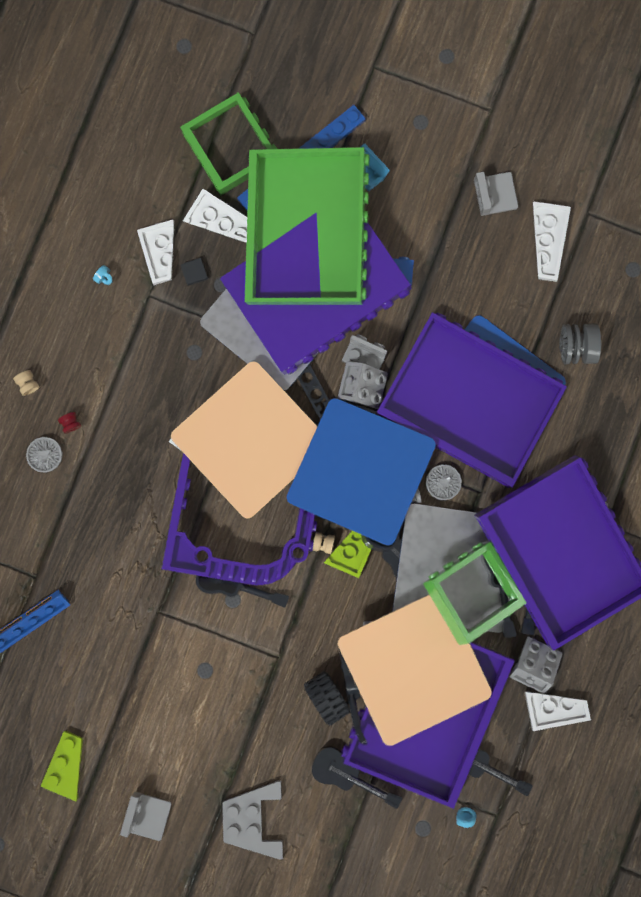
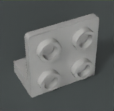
(495, 193)
(364, 352)
(362, 384)
(536, 665)
(146, 816)

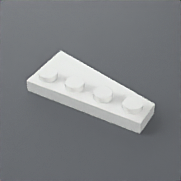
(217, 216)
(550, 235)

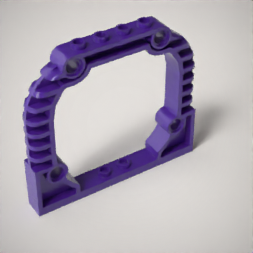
(182, 554)

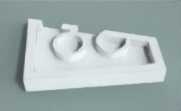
(158, 250)
(555, 711)

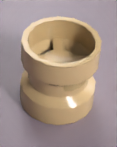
(26, 382)
(327, 545)

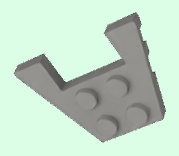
(244, 821)

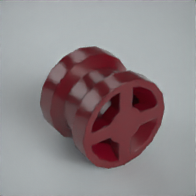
(69, 422)

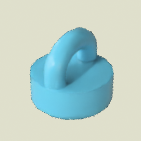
(100, 275)
(466, 817)

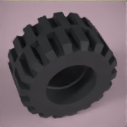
(326, 698)

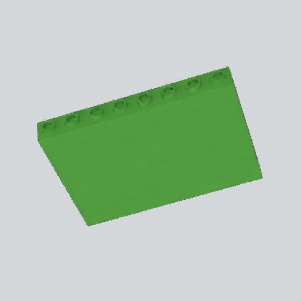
(291, 187)

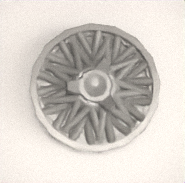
(44, 454)
(443, 482)

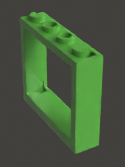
(243, 175)
(447, 610)

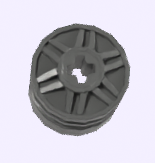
(577, 343)

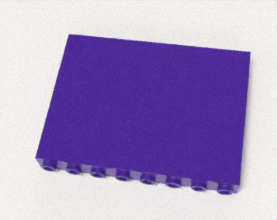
(292, 271)
(472, 399)
(564, 551)
(439, 757)

